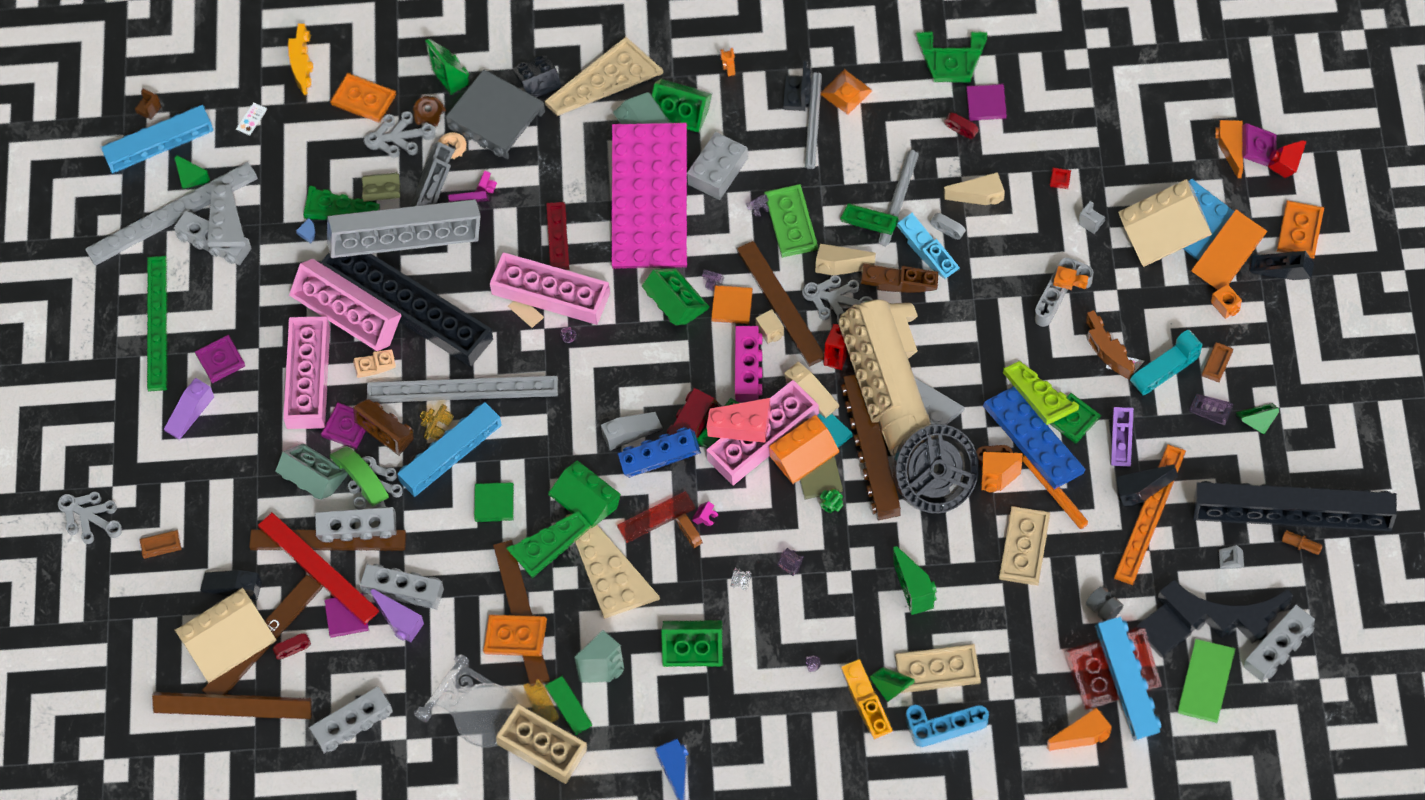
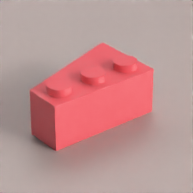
(740, 421)

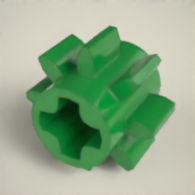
(831, 500)

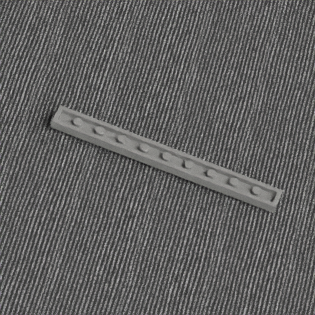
(167, 215)
(463, 389)

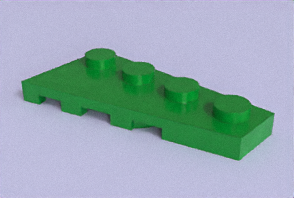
(324, 204)
(542, 548)

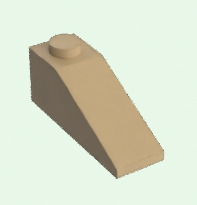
(980, 190)
(841, 260)
(813, 388)

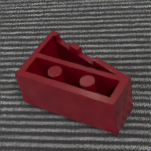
(694, 413)

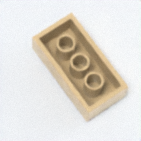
(541, 743)

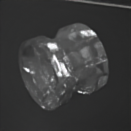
(740, 579)

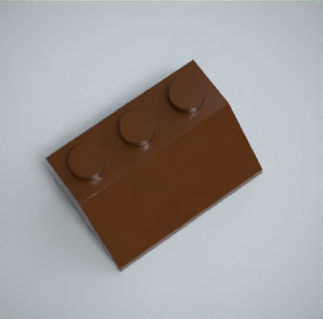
(383, 426)

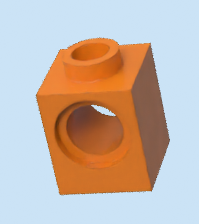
(1226, 294)

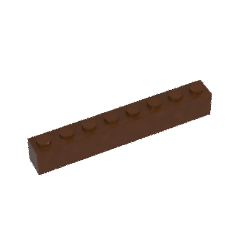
(871, 453)

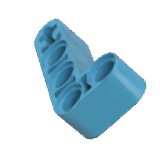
(948, 721)

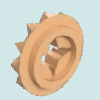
(454, 139)

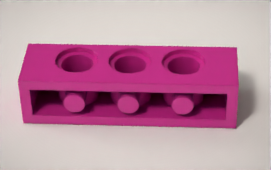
(746, 337)

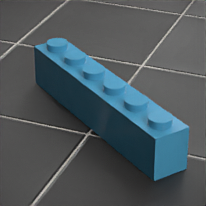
(157, 139)
(449, 449)
(1127, 678)

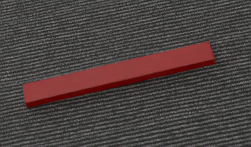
(318, 568)

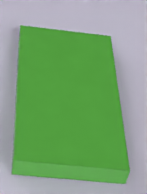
(791, 221)
(1206, 681)

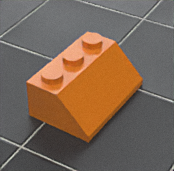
(803, 449)

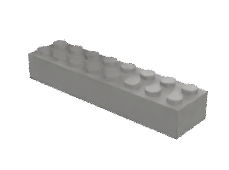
(403, 228)

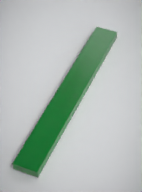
(157, 324)

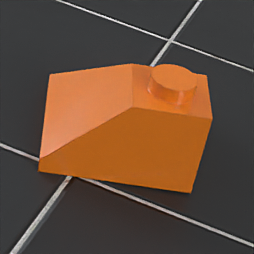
(846, 92)

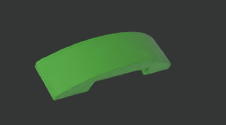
(361, 473)

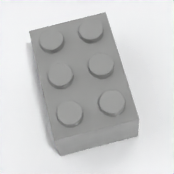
(717, 165)

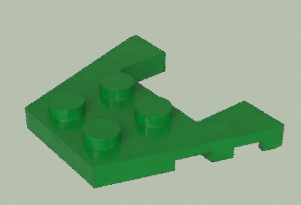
(951, 63)

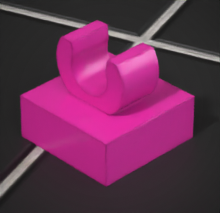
(486, 184)
(703, 512)

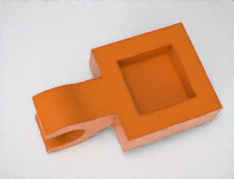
(728, 61)
(1067, 278)

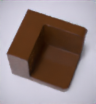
(149, 104)

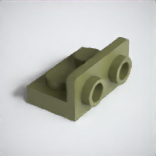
(381, 186)

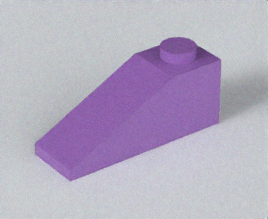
(189, 408)
(1121, 436)
(401, 619)

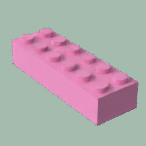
(550, 288)
(345, 304)
(306, 372)
(738, 457)

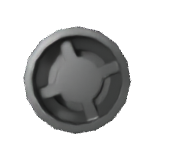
(1101, 602)

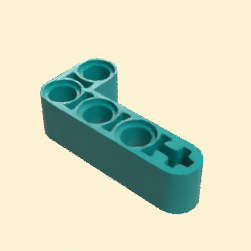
(1168, 364)

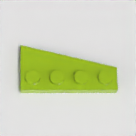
(1039, 394)

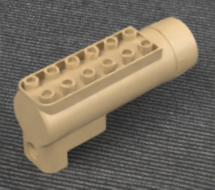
(879, 351)

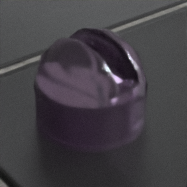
(572, 333)
(813, 663)

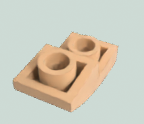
(372, 365)

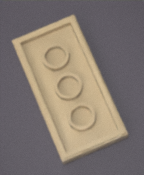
(1024, 546)
(939, 667)

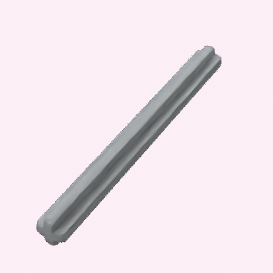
(813, 121)
(900, 191)

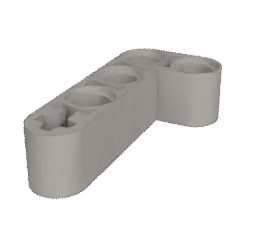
(1057, 292)

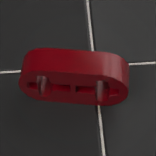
(961, 125)
(291, 646)

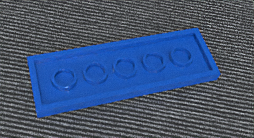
(1034, 437)

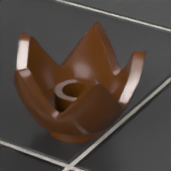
(430, 116)

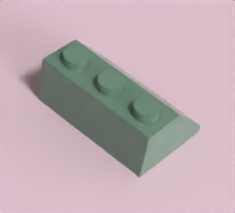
(640, 110)
(310, 471)
(600, 660)

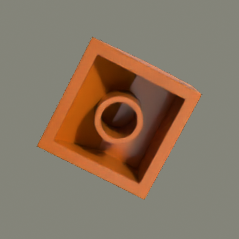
(1000, 470)

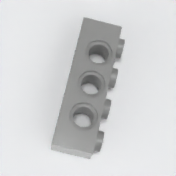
(191, 223)
(346, 518)
(428, 598)
(1295, 619)
(355, 710)

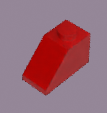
(1287, 159)

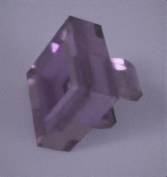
(757, 203)
(712, 278)
(790, 561)

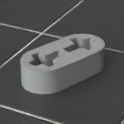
(947, 226)

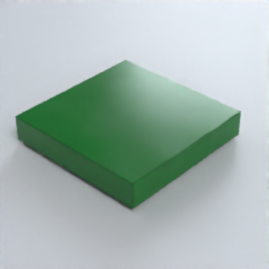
(1077, 423)
(494, 502)

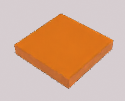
(732, 304)

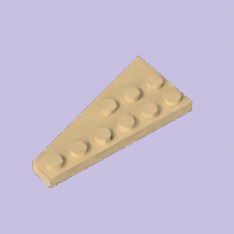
(612, 72)
(611, 575)

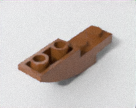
(1108, 350)

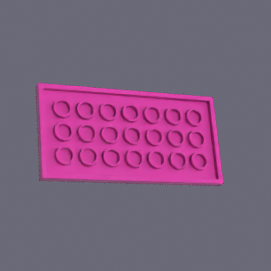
(649, 195)

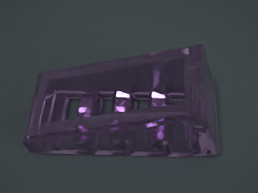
(1215, 416)

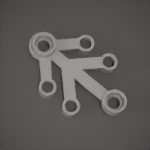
(397, 135)
(833, 297)
(381, 471)
(88, 514)

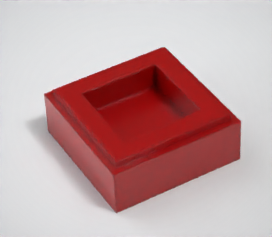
(1060, 178)

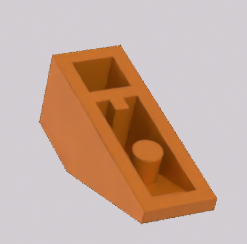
(1230, 142)
(1083, 732)

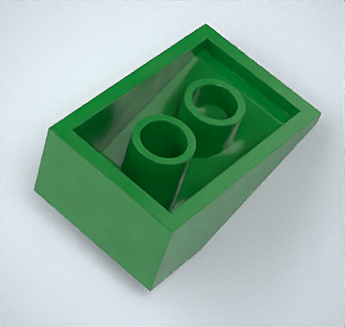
(447, 67)
(914, 582)

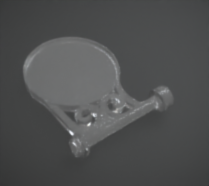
(478, 711)

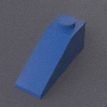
(673, 762)

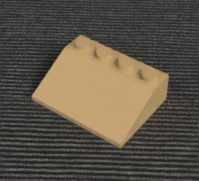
(1165, 222)
(225, 635)

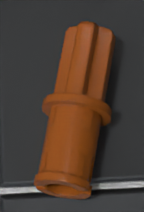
(1301, 542)

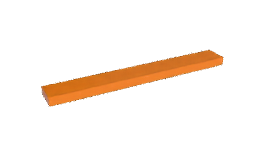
(1147, 522)

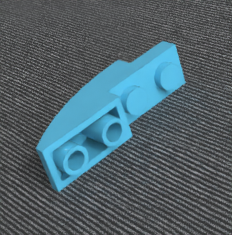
(926, 247)

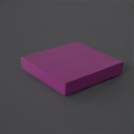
(986, 102)
(1257, 144)
(480, 196)
(220, 359)
(342, 427)
(341, 620)

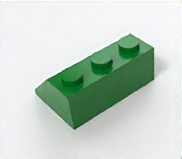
(682, 103)
(674, 295)
(585, 492)
(692, 643)

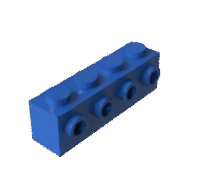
(659, 452)

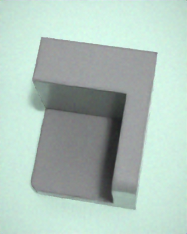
(1091, 219)

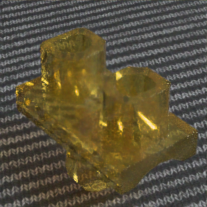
(441, 416)

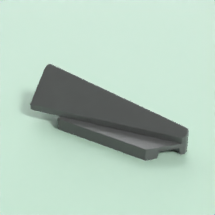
(433, 175)

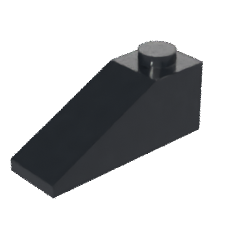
(1283, 265)
(1141, 485)
(230, 582)

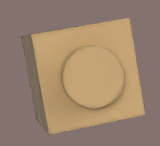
(770, 326)

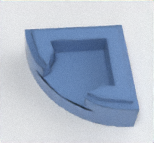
(307, 231)

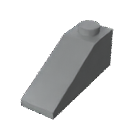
(629, 428)

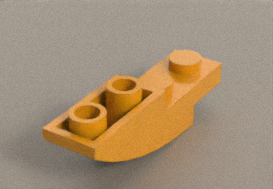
(300, 59)
(866, 700)

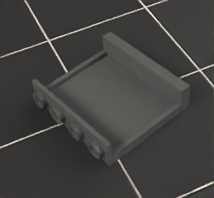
(494, 113)

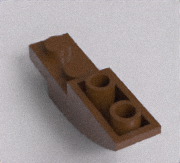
(899, 280)

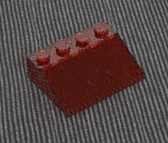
(1093, 674)

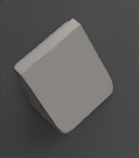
(1231, 557)

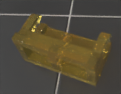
(540, 701)

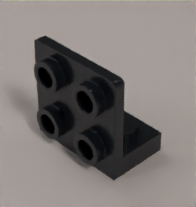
(538, 76)
(797, 90)

